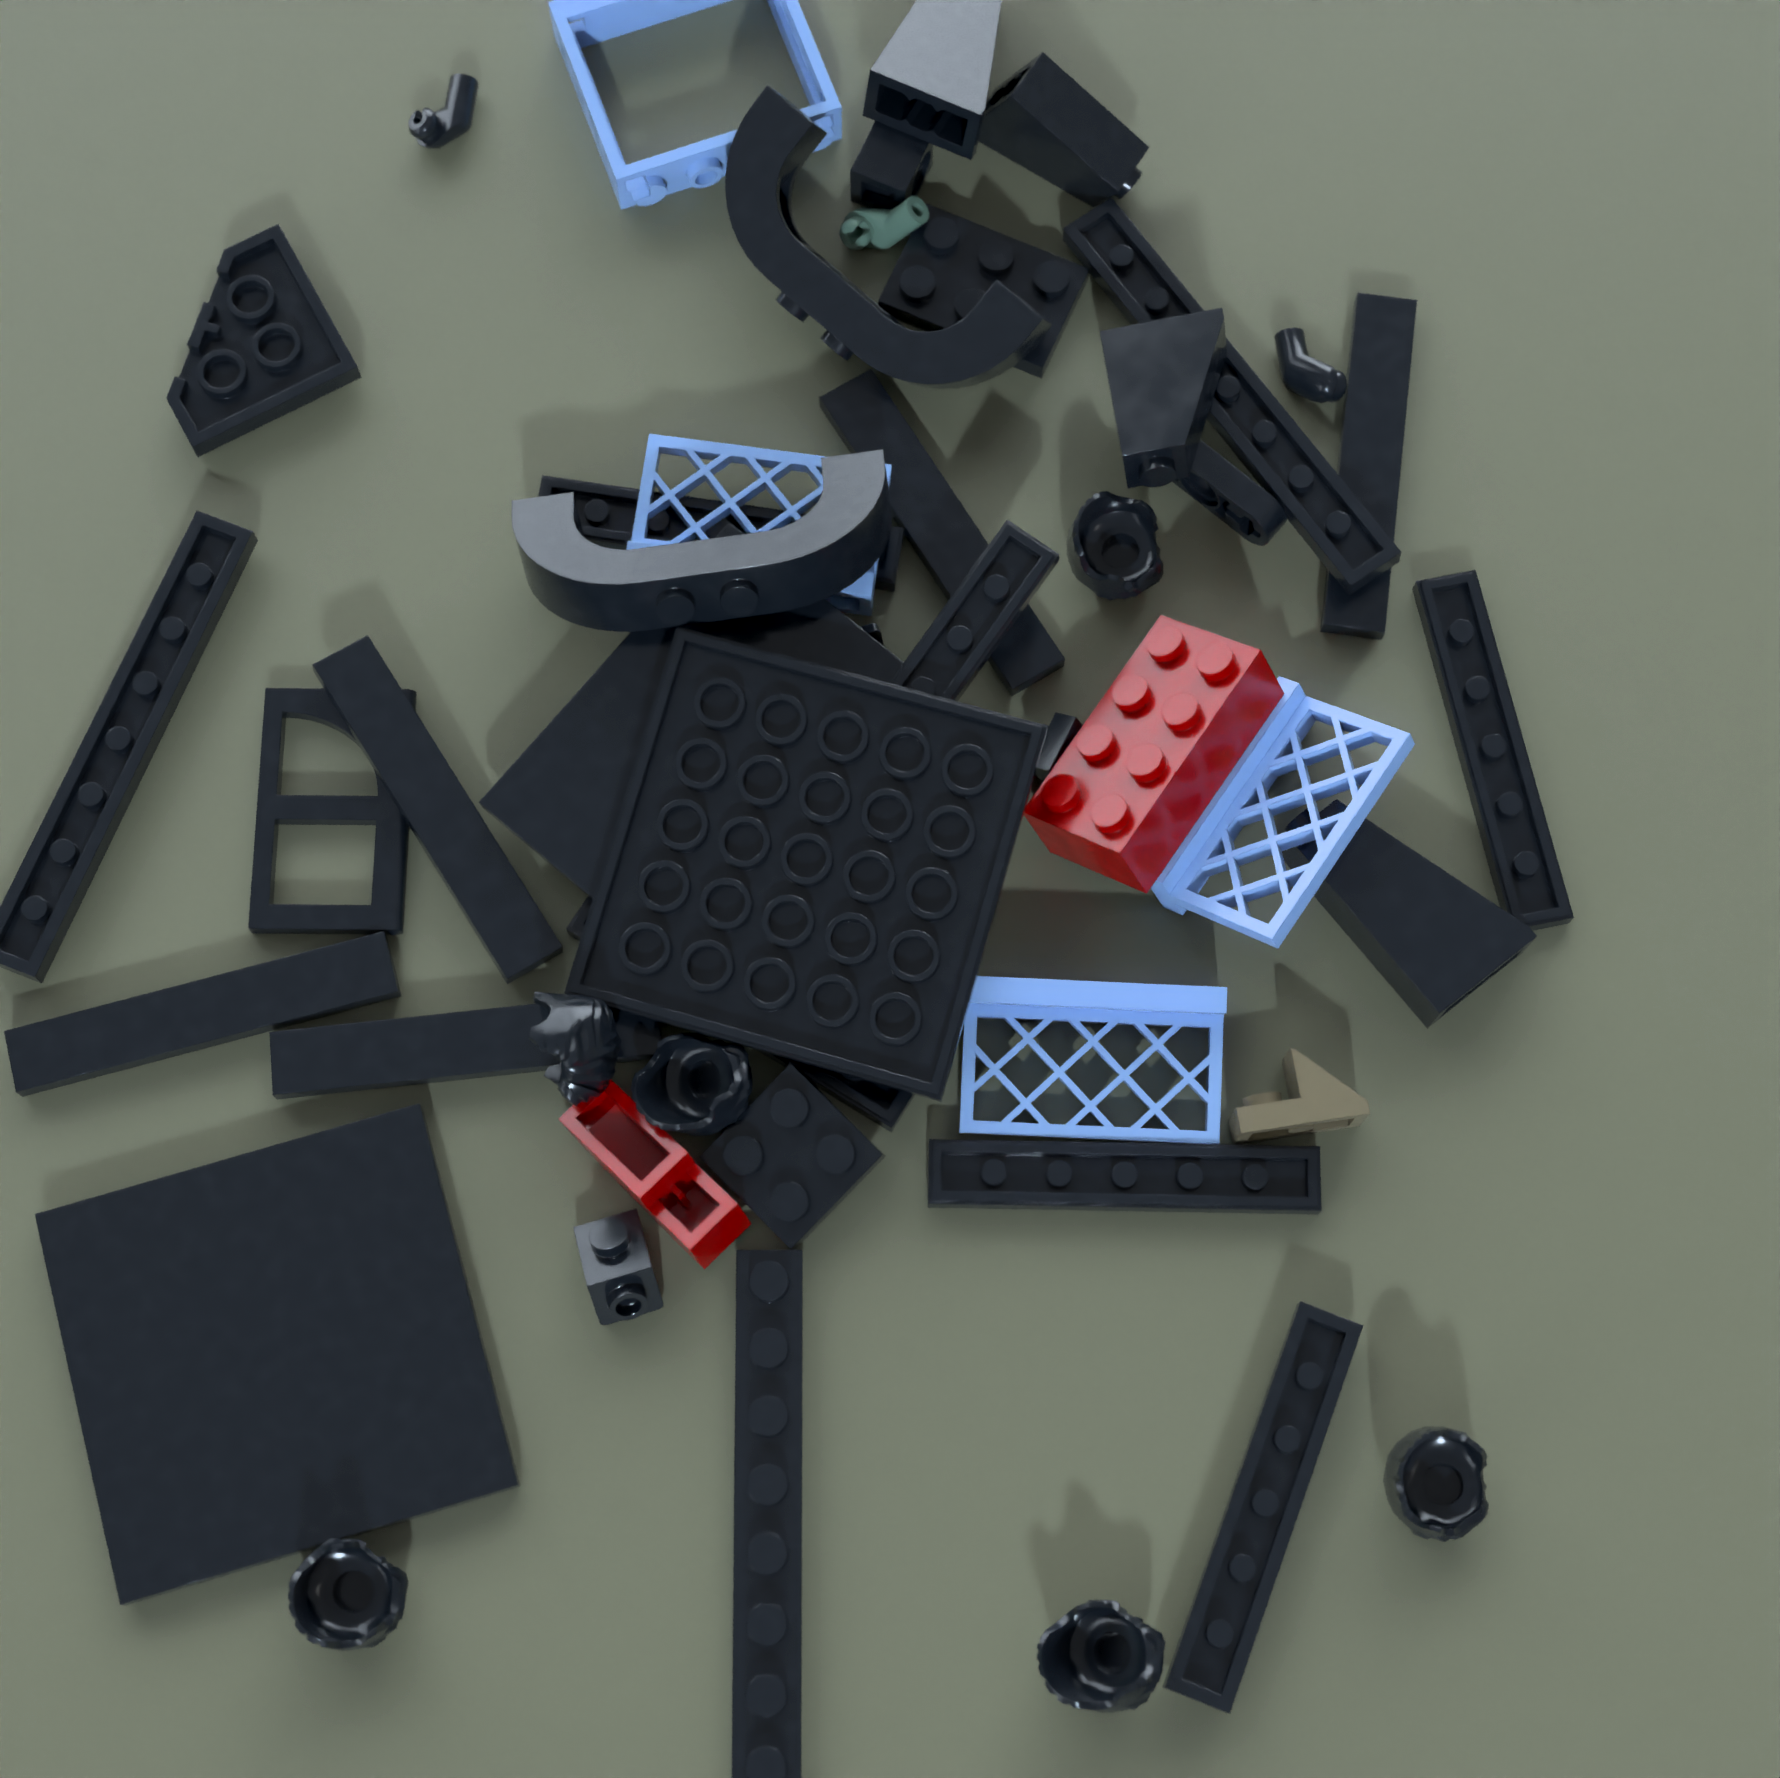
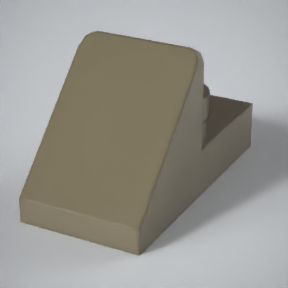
(1314, 1105)

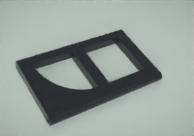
(274, 809)

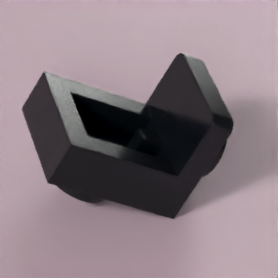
(618, 1267)

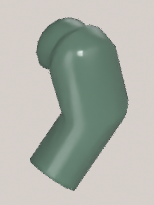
(883, 227)

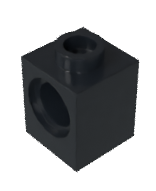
(889, 168)

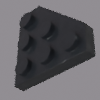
(257, 346)

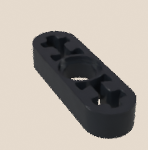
(1233, 497)

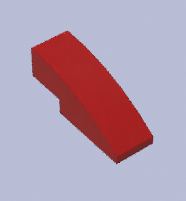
(657, 1174)

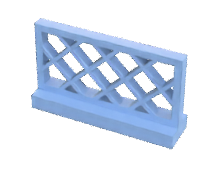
(854, 599)
(1245, 800)
(1095, 1003)

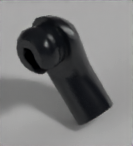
(450, 122)
(1304, 374)

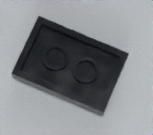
(956, 261)

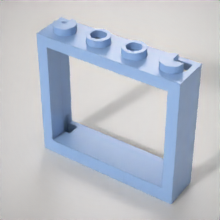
(701, 162)

